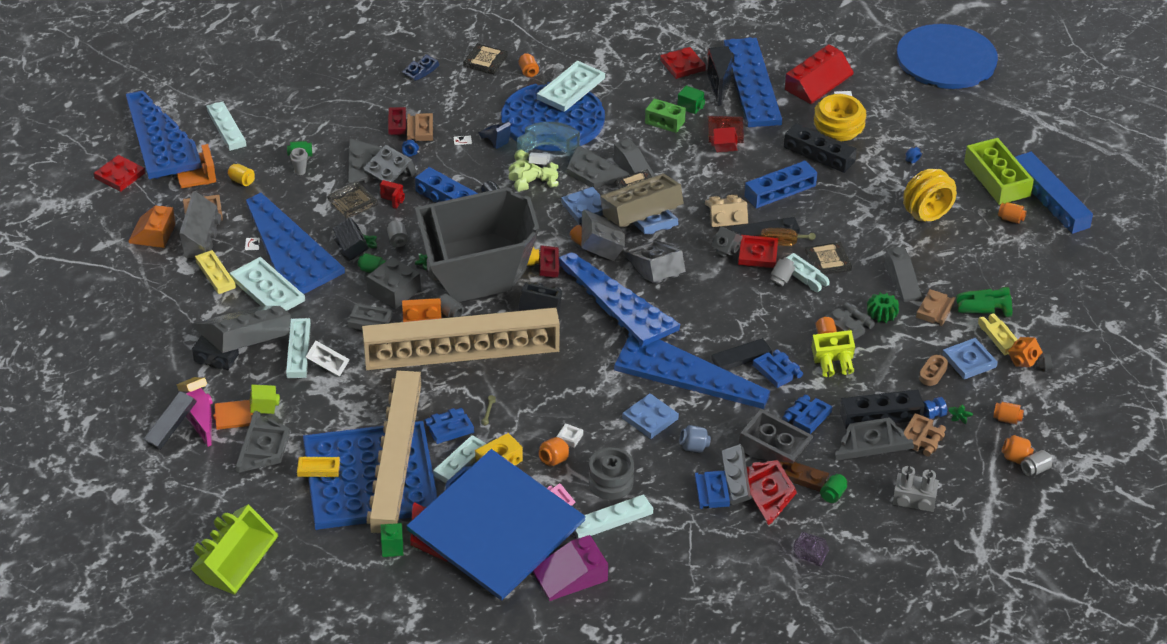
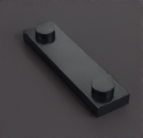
(755, 229)

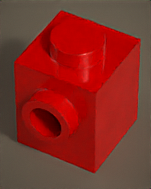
(724, 139)

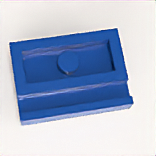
(712, 489)

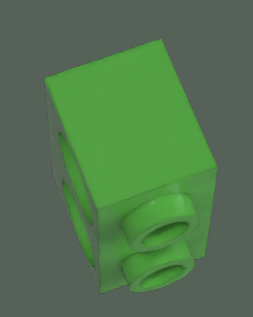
(665, 115)

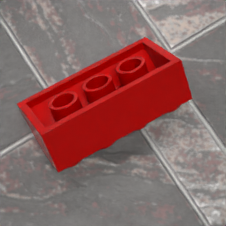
(818, 74)

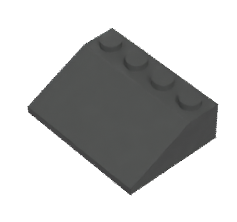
(245, 327)

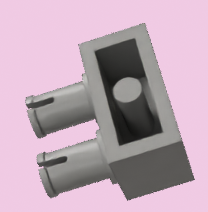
(916, 491)

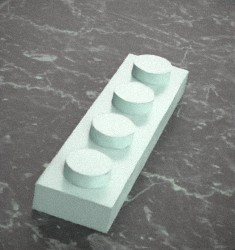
(226, 126)
(298, 348)
(614, 516)

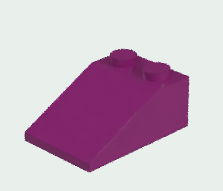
(572, 568)

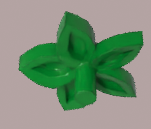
(371, 241)
(422, 260)
(959, 413)

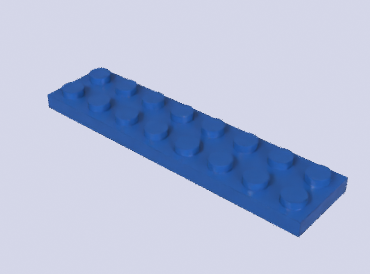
(753, 83)

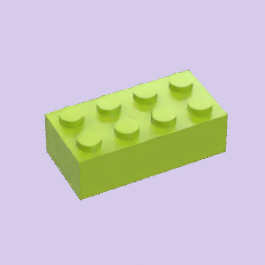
(998, 171)

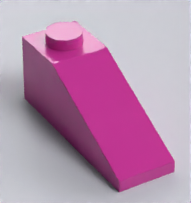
(201, 415)

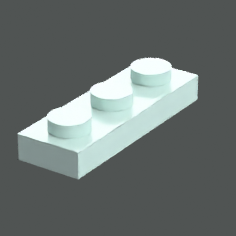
(460, 458)

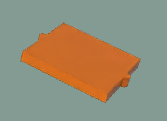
(232, 414)

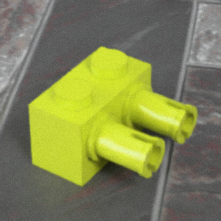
(834, 347)

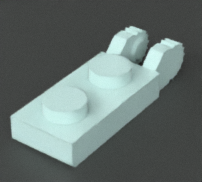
(808, 273)

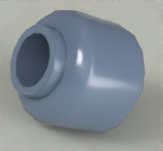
(694, 439)

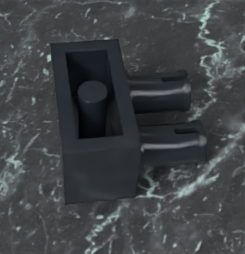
(539, 297)

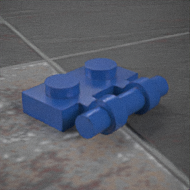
(774, 370)
(812, 415)
(449, 425)

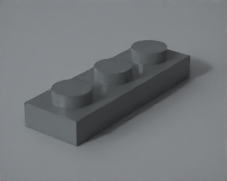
(736, 474)

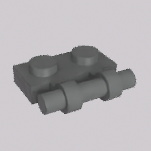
(845, 322)

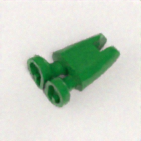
(985, 301)

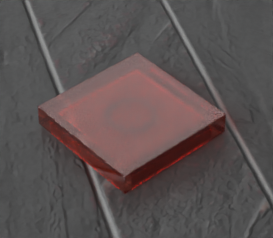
(716, 122)

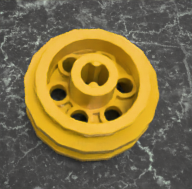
(840, 117)
(929, 195)

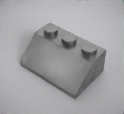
(199, 226)

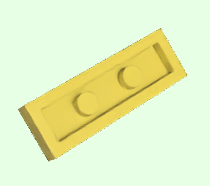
(215, 272)

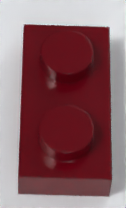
(397, 120)
(548, 261)

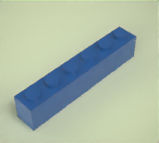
(1056, 195)

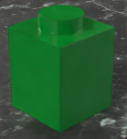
(691, 99)
(392, 540)

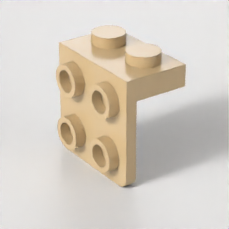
(727, 211)

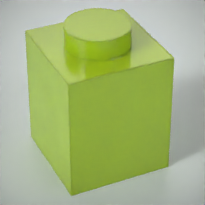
(263, 399)

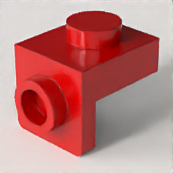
(392, 192)

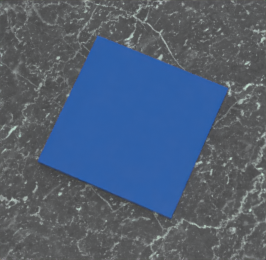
(347, 497)
(496, 524)

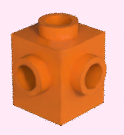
(1025, 352)

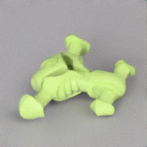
(525, 172)

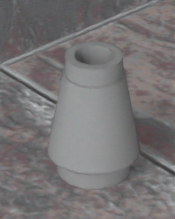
(299, 160)

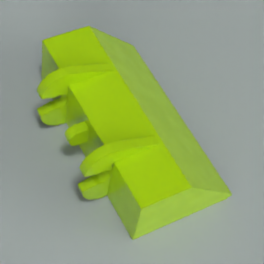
(234, 549)

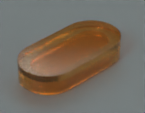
(785, 237)

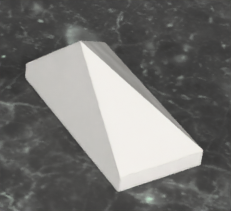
(327, 358)

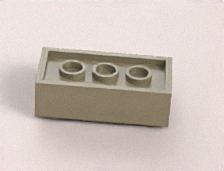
(641, 200)

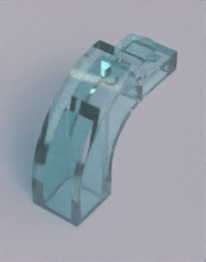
(549, 133)

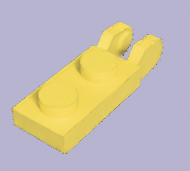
(998, 332)

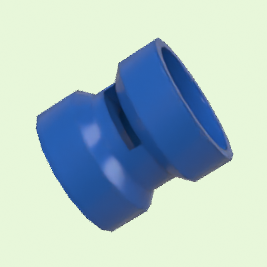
(935, 408)

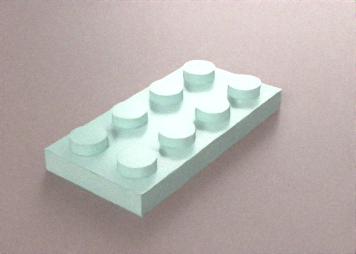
(570, 86)
(266, 285)

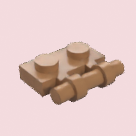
(919, 428)

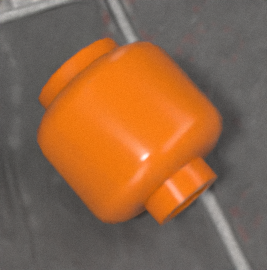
(1016, 449)
(553, 451)

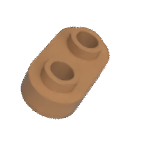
(933, 370)

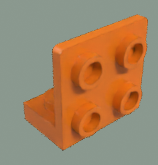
(202, 175)
(421, 309)

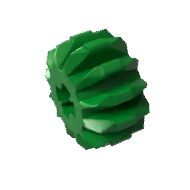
(882, 307)

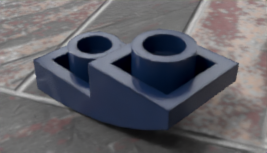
(420, 69)

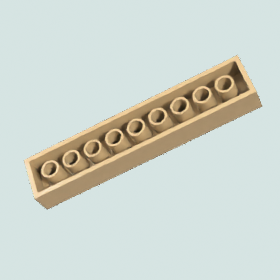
(461, 338)

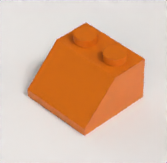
(154, 227)

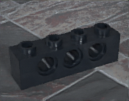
(820, 147)
(895, 405)

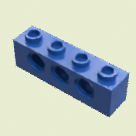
(780, 184)
(439, 187)

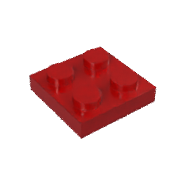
(682, 62)
(119, 173)
(758, 251)

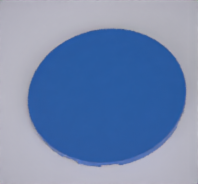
(947, 56)
(524, 110)

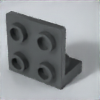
(389, 165)

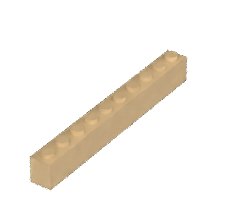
(396, 450)

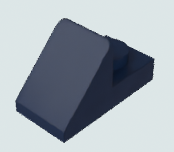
(497, 133)

